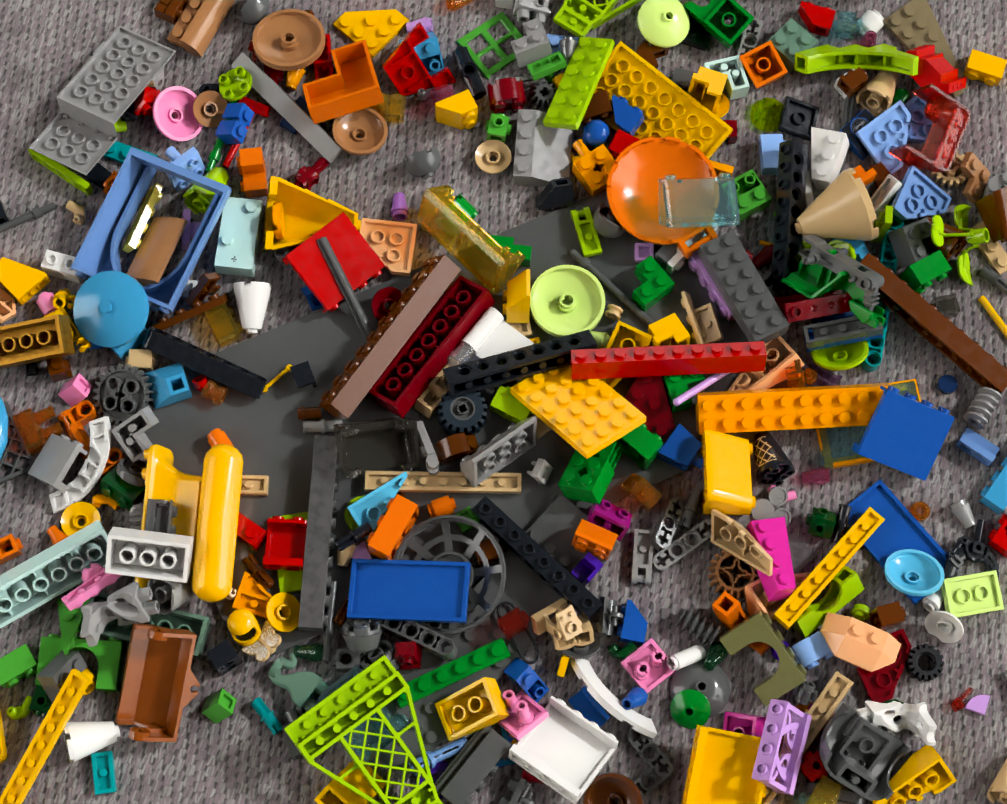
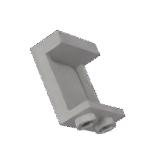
(56, 460)

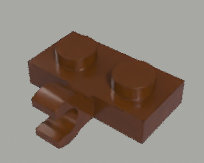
(203, 288)

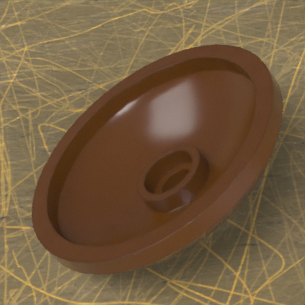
(608, 787)

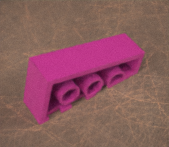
(774, 539)

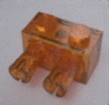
(30, 428)

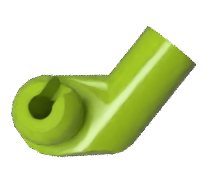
(21, 711)

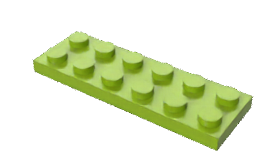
(578, 83)

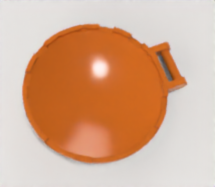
(635, 189)

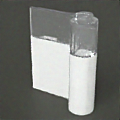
(487, 338)

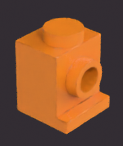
(10, 541)

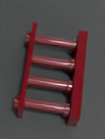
(800, 307)

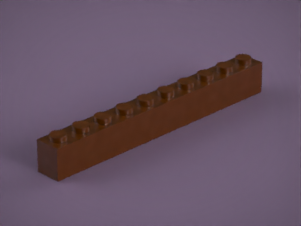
(938, 329)

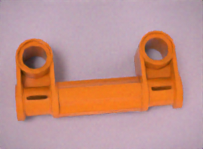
(77, 432)

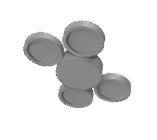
(765, 510)

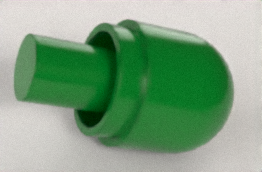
(900, 94)

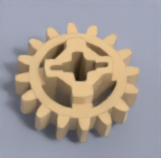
(948, 176)

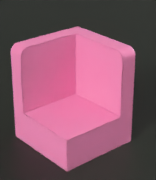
(75, 390)

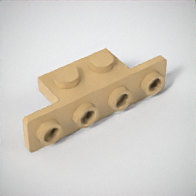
(703, 321)

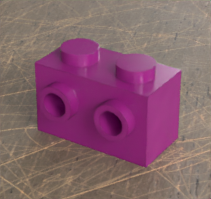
(610, 518)

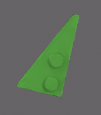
(69, 624)

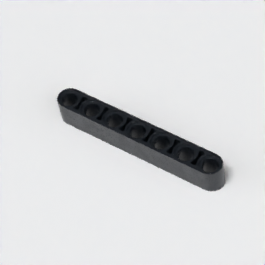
(204, 362)

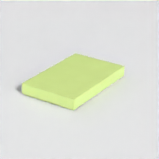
(972, 594)

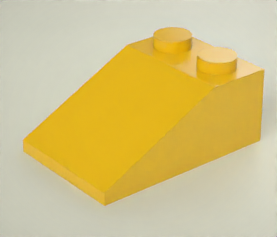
(472, 708)

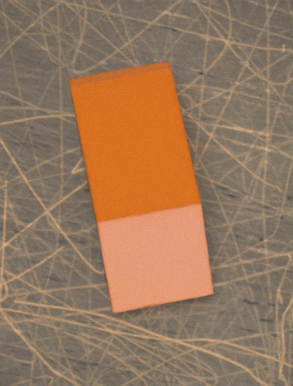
(867, 177)

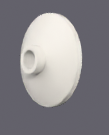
(944, 626)

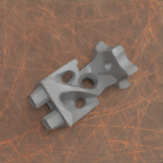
(530, 9)
(128, 610)

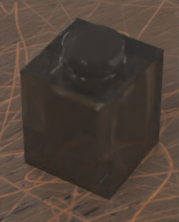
(947, 305)

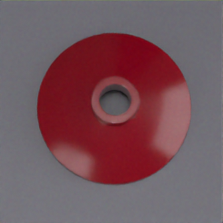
(383, 296)

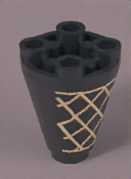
(770, 460)

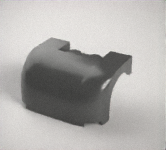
(860, 753)

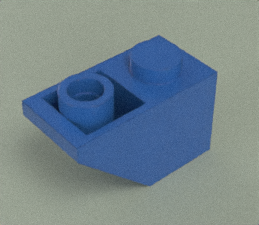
(627, 117)
(633, 626)
(526, 679)

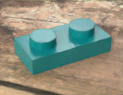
(104, 773)

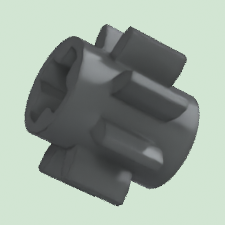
(805, 693)

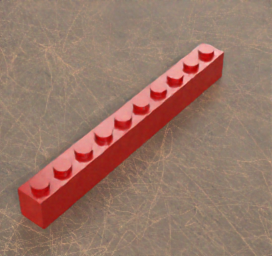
(668, 360)

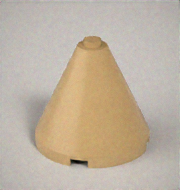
(840, 211)

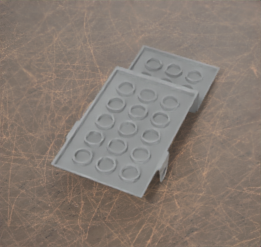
(100, 97)

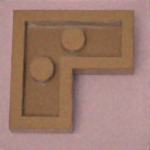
(977, 174)

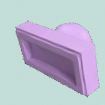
(189, 231)

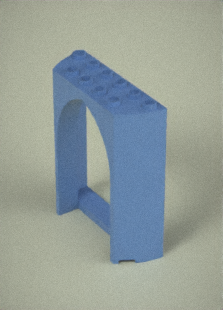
(104, 240)

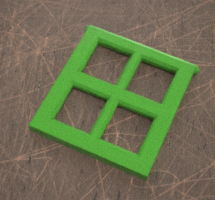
(482, 30)

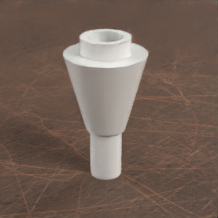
(933, 601)

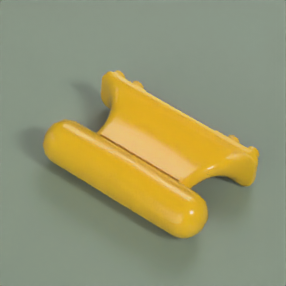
(205, 510)

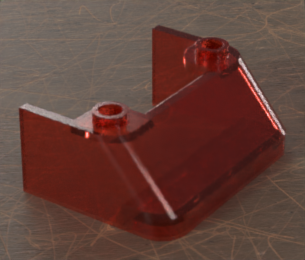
(945, 135)

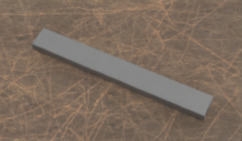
(289, 109)

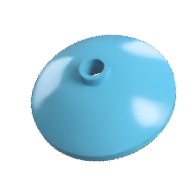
(914, 572)

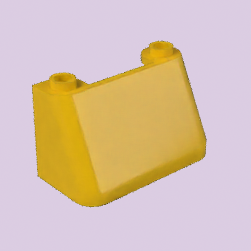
(727, 473)

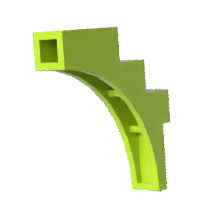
(853, 56)

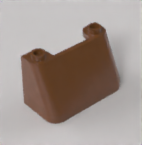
(994, 214)

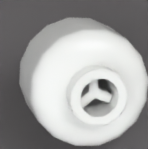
(870, 21)

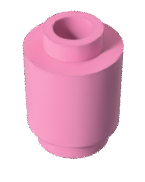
(45, 303)

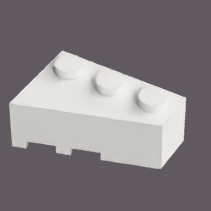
(827, 155)

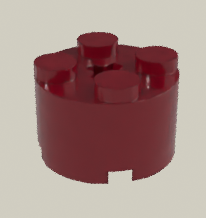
(506, 95)

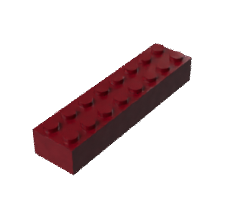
(430, 346)

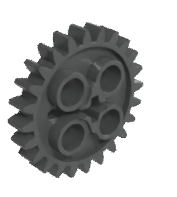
(107, 392)

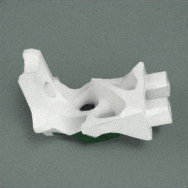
(911, 718)

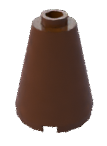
(951, 245)

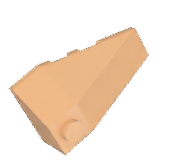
(778, 358)

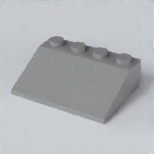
(540, 150)
(500, 451)

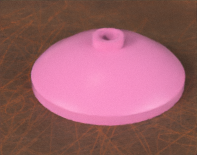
(180, 103)

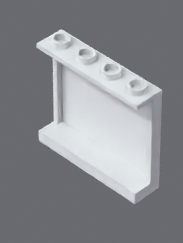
(564, 750)

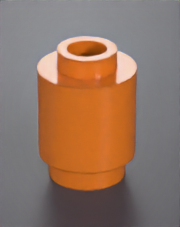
(218, 437)
(442, 506)

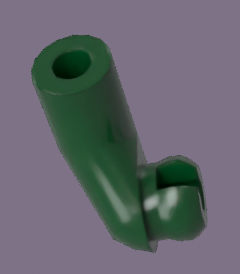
(622, 653)

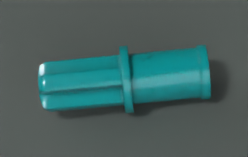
(266, 715)

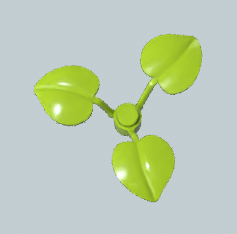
(973, 236)

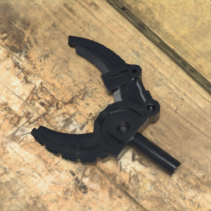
(972, 551)

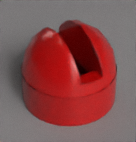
(199, 382)

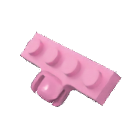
(94, 581)

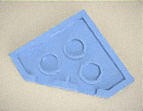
(886, 133)

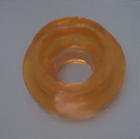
(926, 511)

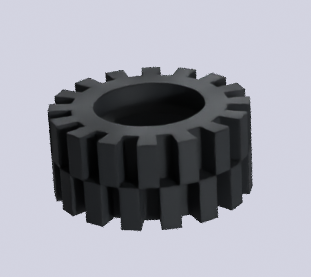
(935, 657)

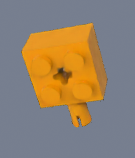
(592, 167)

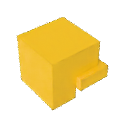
(707, 87)
(669, 332)

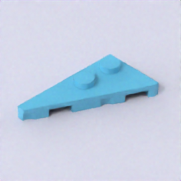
(374, 504)

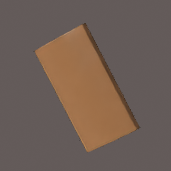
(156, 249)

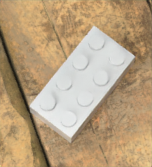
(149, 554)

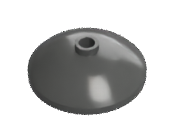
(715, 682)

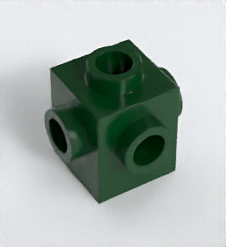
(820, 522)

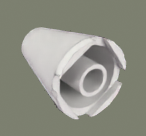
(252, 304)
(88, 737)

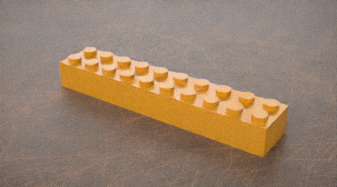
(787, 408)

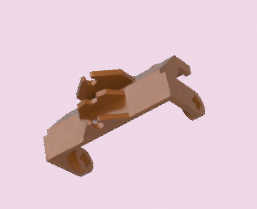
(156, 682)

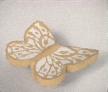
(265, 645)

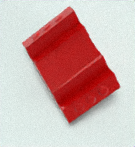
(936, 70)

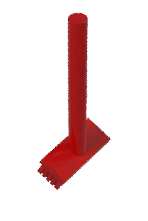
(256, 107)

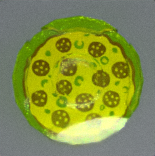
(766, 114)

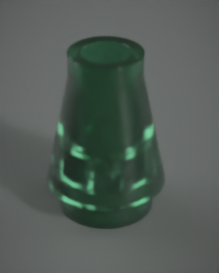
(309, 652)
(715, 656)

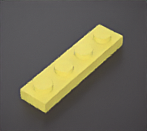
(140, 224)

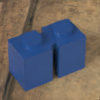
(234, 130)

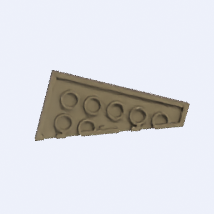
(917, 26)

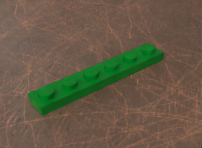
(455, 671)

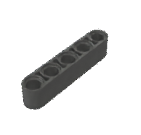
(420, 637)

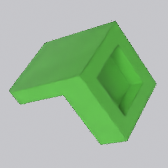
(219, 706)

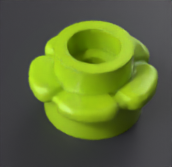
(860, 612)

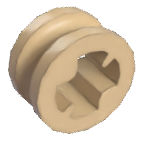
(613, 312)

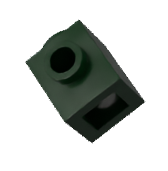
(40, 702)

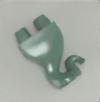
(300, 684)

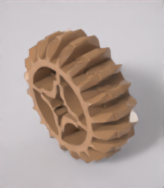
(716, 570)

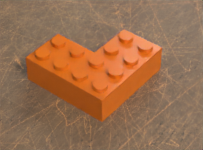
(348, 90)

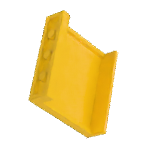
(722, 768)

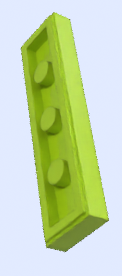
(62, 172)

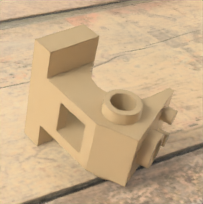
(562, 626)

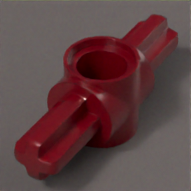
(308, 176)

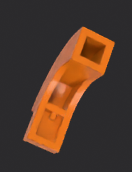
(731, 614)

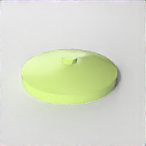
(567, 300)

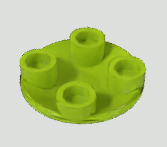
(235, 84)

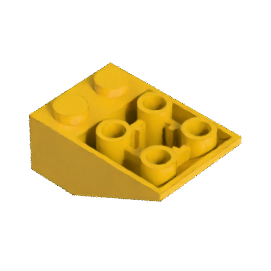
(338, 794)

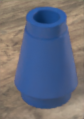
(635, 698)

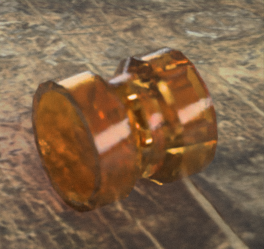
(214, 392)

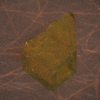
(393, 108)

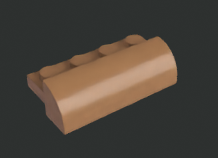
(199, 24)

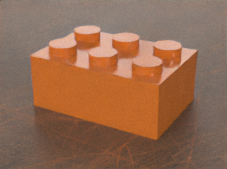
(392, 527)

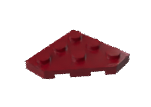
(651, 399)
(881, 683)

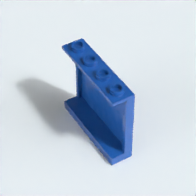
(905, 433)

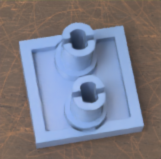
(189, 160)

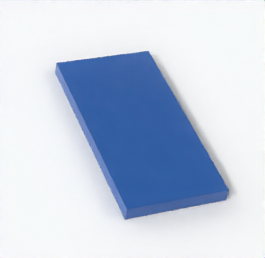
(897, 531)
(409, 590)

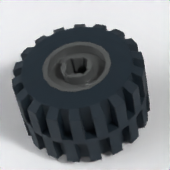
(462, 413)

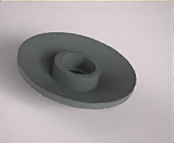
(582, 652)

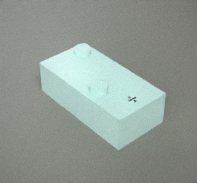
(239, 237)

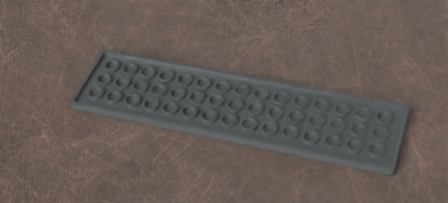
(524, 589)

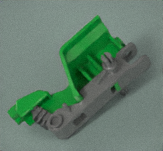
(831, 269)

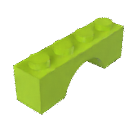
(841, 591)

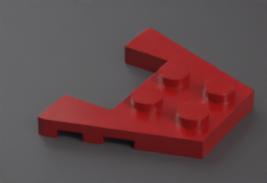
(408, 70)

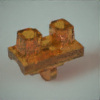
(801, 377)

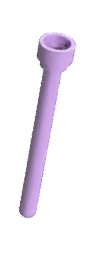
(698, 388)

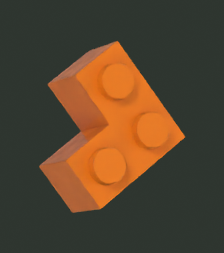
(252, 167)

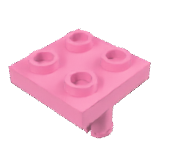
(647, 666)
(523, 712)

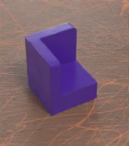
(586, 569)

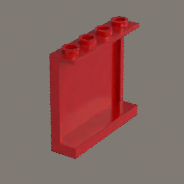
(352, 252)

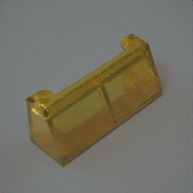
(466, 239)

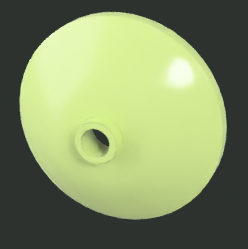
(658, 28)

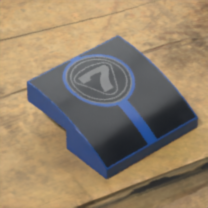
(853, 126)

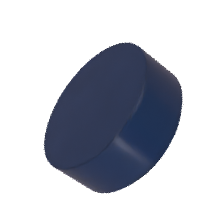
(947, 384)

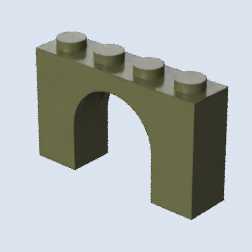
(759, 629)

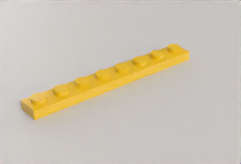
(828, 568)
(45, 738)

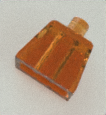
(641, 492)

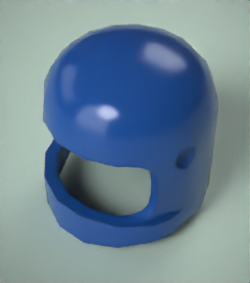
(596, 133)

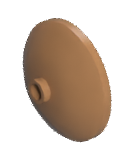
(360, 123)

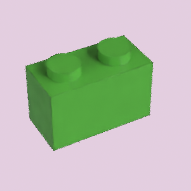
(17, 666)

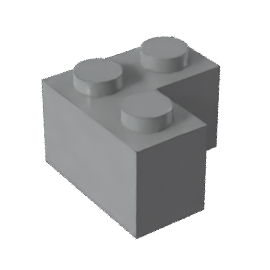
(533, 45)
(131, 433)

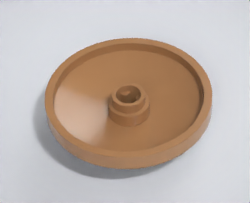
(288, 39)

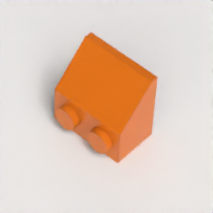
(763, 65)

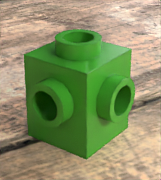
(498, 127)

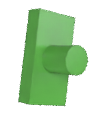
(547, 66)

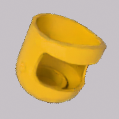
(240, 623)

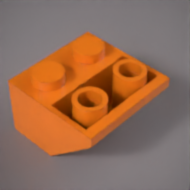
(594, 540)

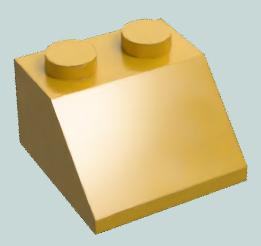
(457, 111)
(517, 298)

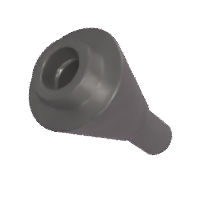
(567, 48)

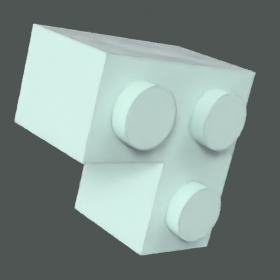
(736, 83)

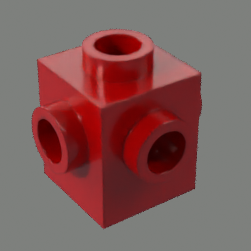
(807, 766)

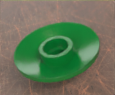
(694, 700)

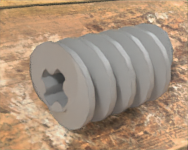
(981, 407)

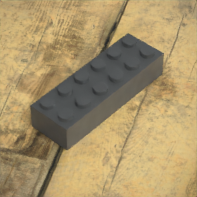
(742, 288)

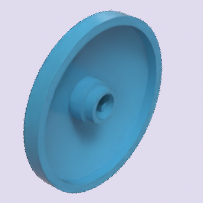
(111, 309)

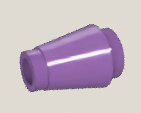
(399, 207)

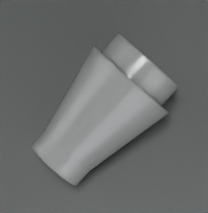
(963, 512)

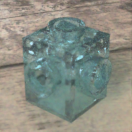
(845, 25)

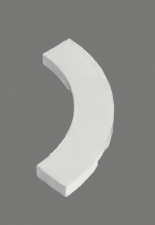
(91, 470)
(609, 701)

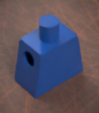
(681, 450)

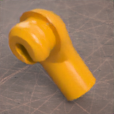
(100, 499)

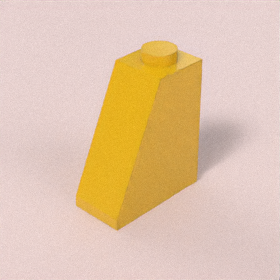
(21, 280)

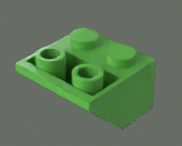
(751, 195)

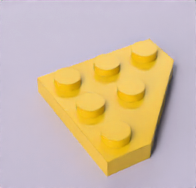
(374, 26)

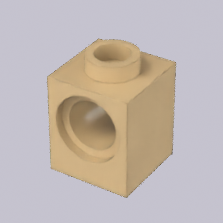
(142, 358)

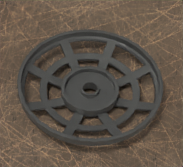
(450, 556)

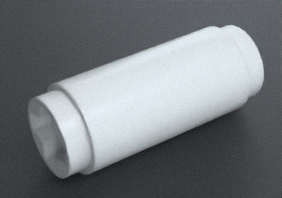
(686, 657)

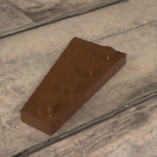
(196, 308)

